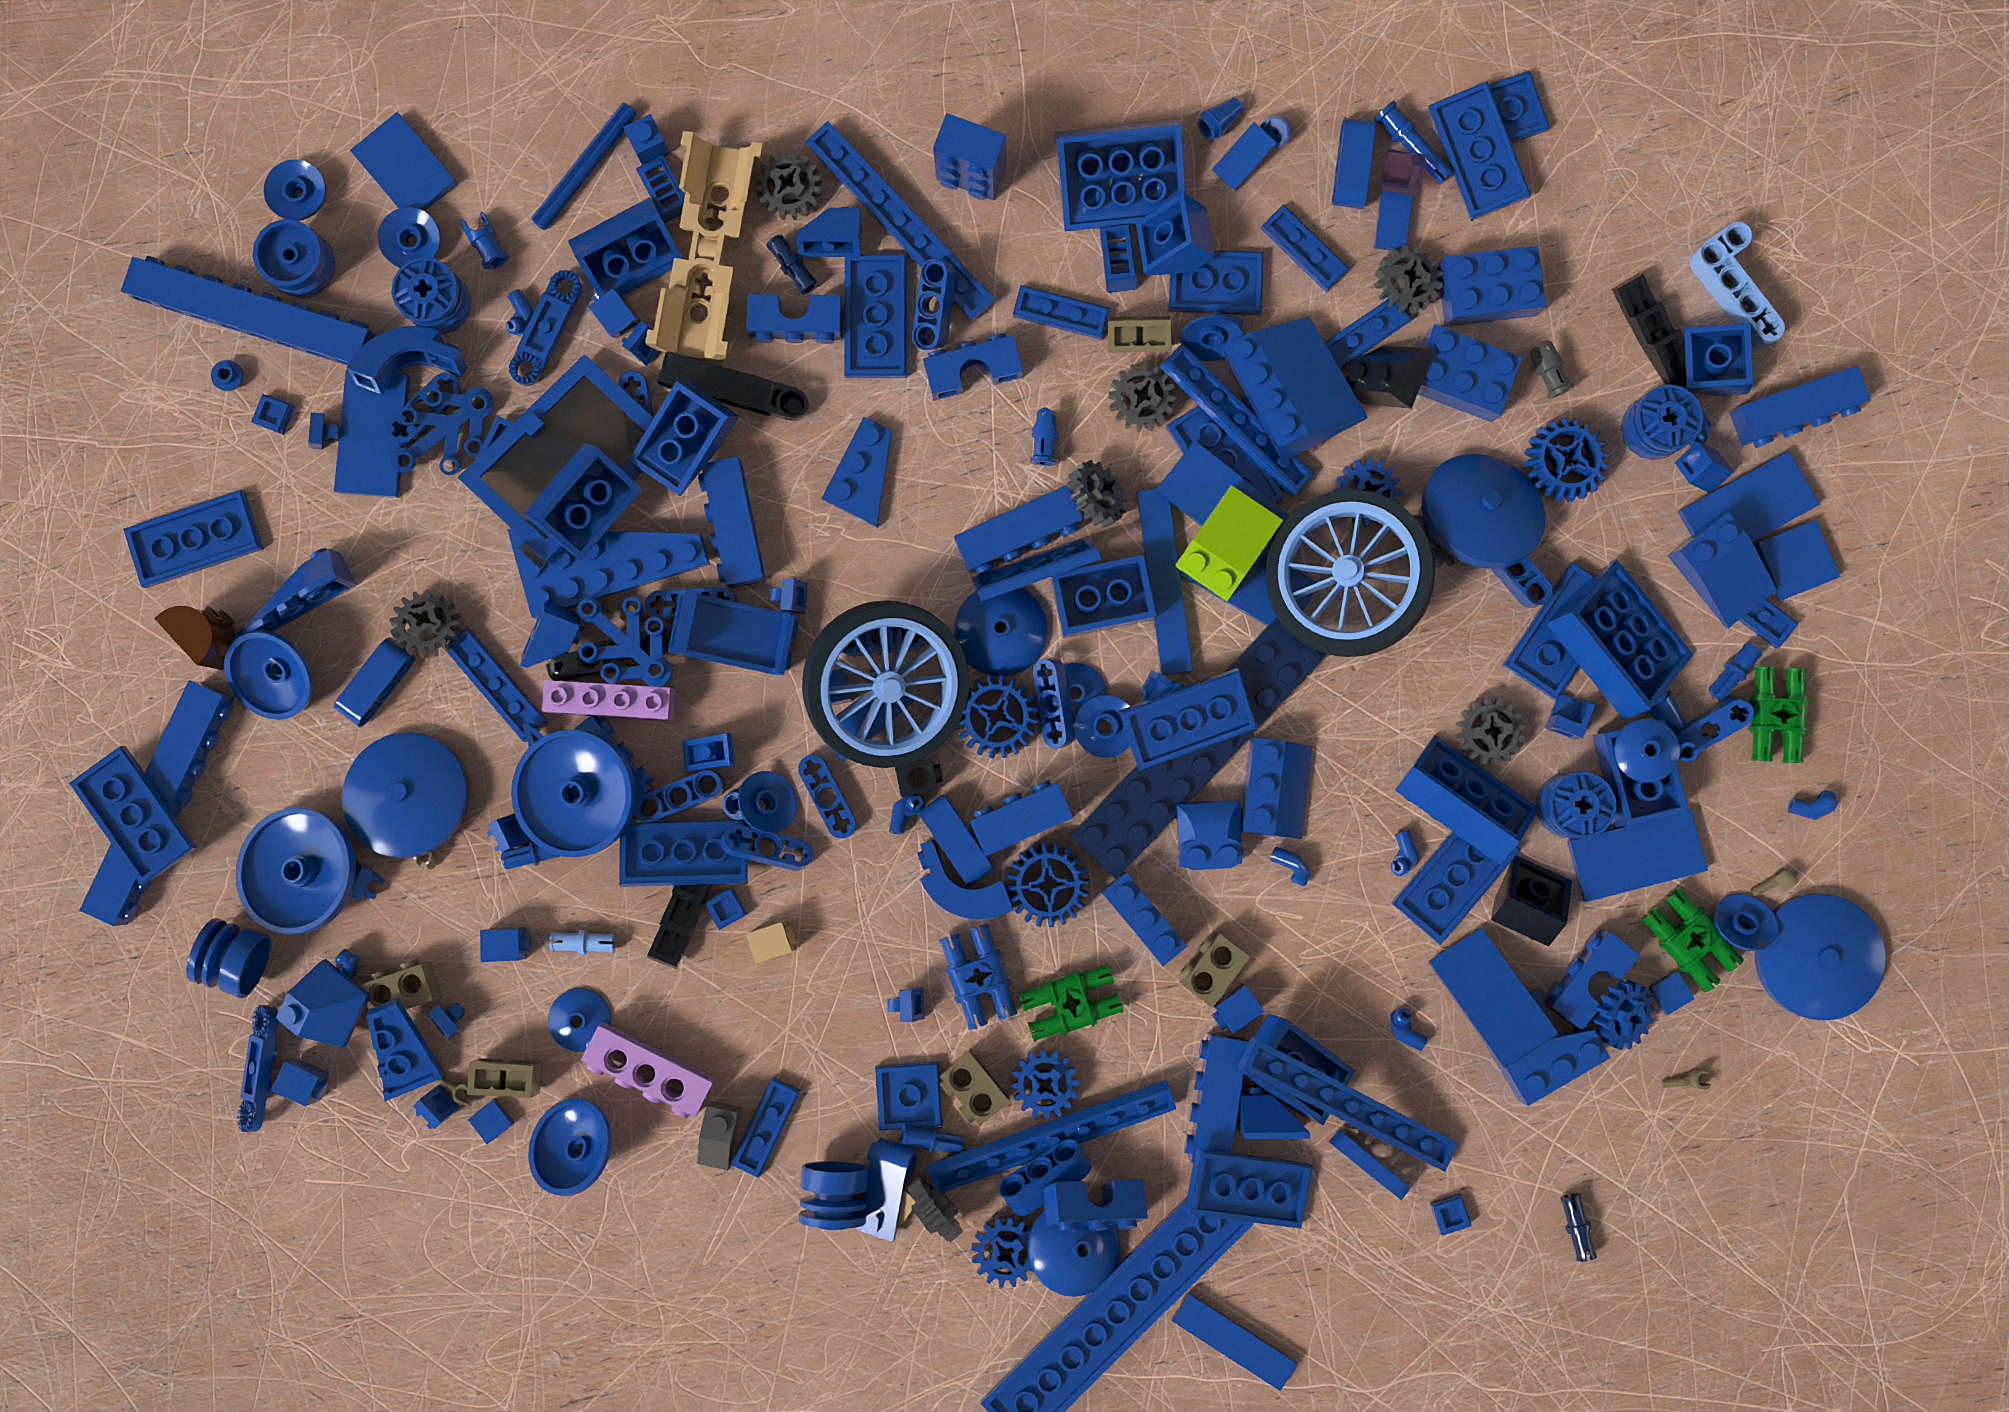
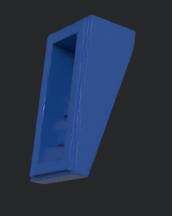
(672, 209)
(1119, 277)

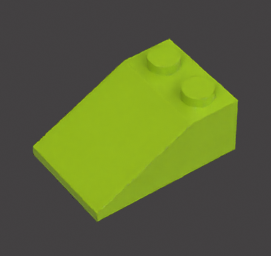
(1229, 542)

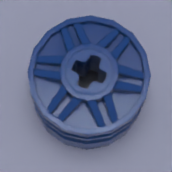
(443, 307)
(1647, 432)
(1558, 810)
(228, 957)
(833, 1203)

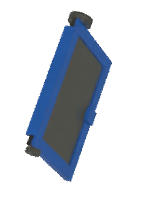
(535, 448)

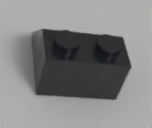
(1389, 375)
(1532, 901)

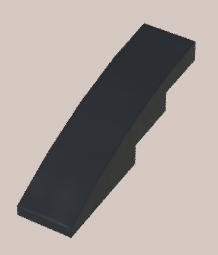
(1653, 329)
(678, 923)

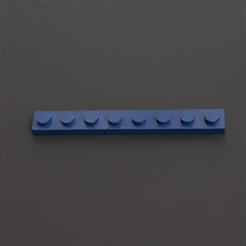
(896, 216)
(1347, 1104)
(1032, 1142)

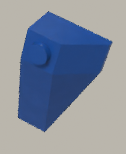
(306, 589)

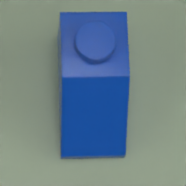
(832, 234)
(551, 635)

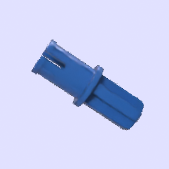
(1734, 671)
(525, 855)
(931, 1139)

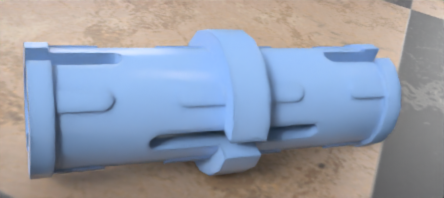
(582, 942)

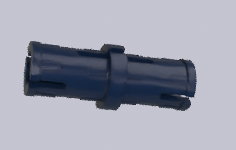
(792, 264)
(1578, 1227)

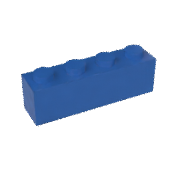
(1800, 405)
(733, 523)
(1018, 530)
(1218, 1094)

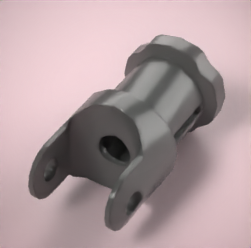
(1550, 368)

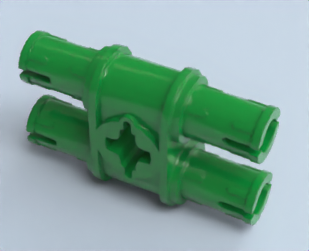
(1793, 705)
(1677, 939)
(1086, 1011)

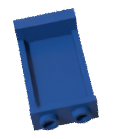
(732, 633)

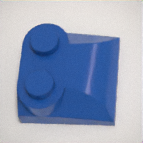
(1209, 834)

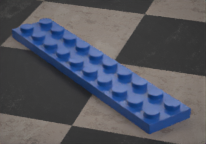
(1115, 1313)

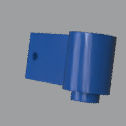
(888, 1172)

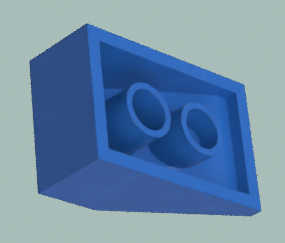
(683, 436)
(1724, 569)

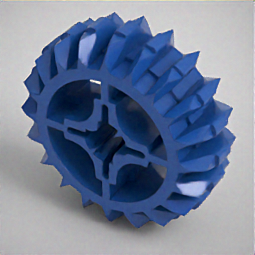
(1589, 469)
(1008, 692)
(1050, 911)

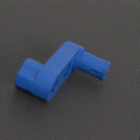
(1726, 725)

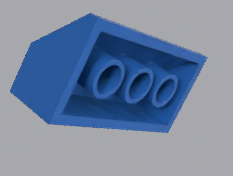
(1467, 800)

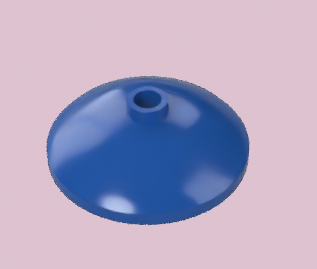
(1007, 651)
(268, 674)
(558, 1143)
(1059, 1266)

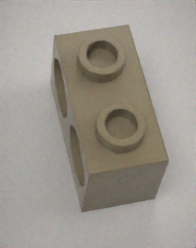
(1139, 334)
(1220, 974)
(400, 985)
(504, 1077)
(980, 1083)

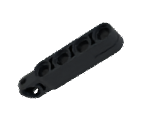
(735, 387)
(576, 668)

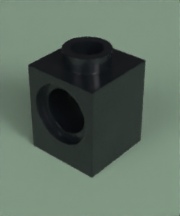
(905, 782)

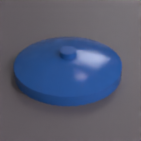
(1483, 511)
(573, 793)
(405, 795)
(295, 871)
(1823, 958)

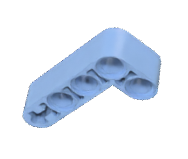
(1742, 288)

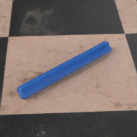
(583, 166)

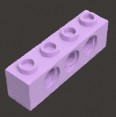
(609, 700)
(638, 1053)

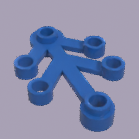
(446, 426)
(627, 645)

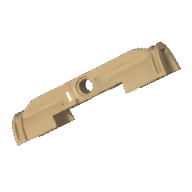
(702, 172)

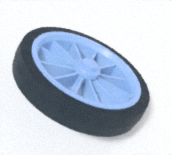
(1350, 572)
(885, 684)

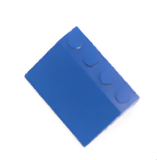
(1118, 172)
(1293, 385)
(1620, 640)

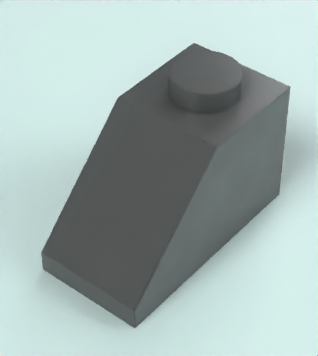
(718, 1135)

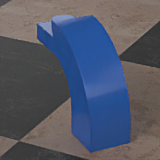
(398, 349)
(961, 901)

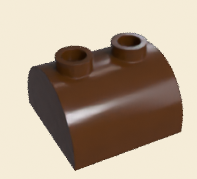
(199, 633)

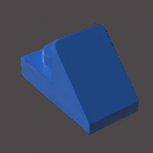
(708, 752)

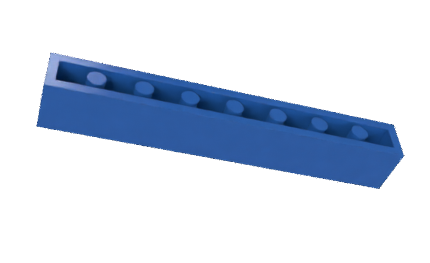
(244, 311)
(173, 772)

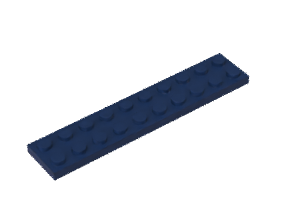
(1148, 798)

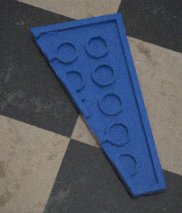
(611, 567)

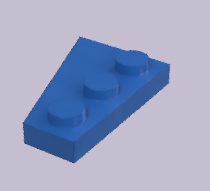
(861, 473)
(401, 1051)

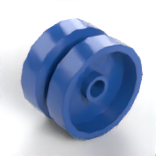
(294, 258)

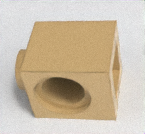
(771, 941)

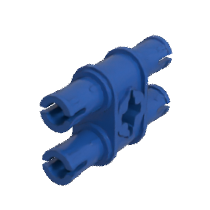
(969, 991)

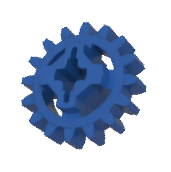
(1364, 480)
(1624, 1014)
(1055, 1071)
(994, 1260)

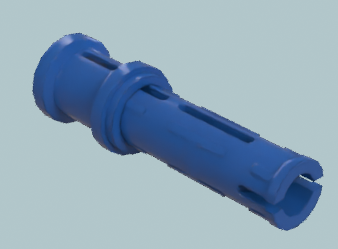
(1404, 132)

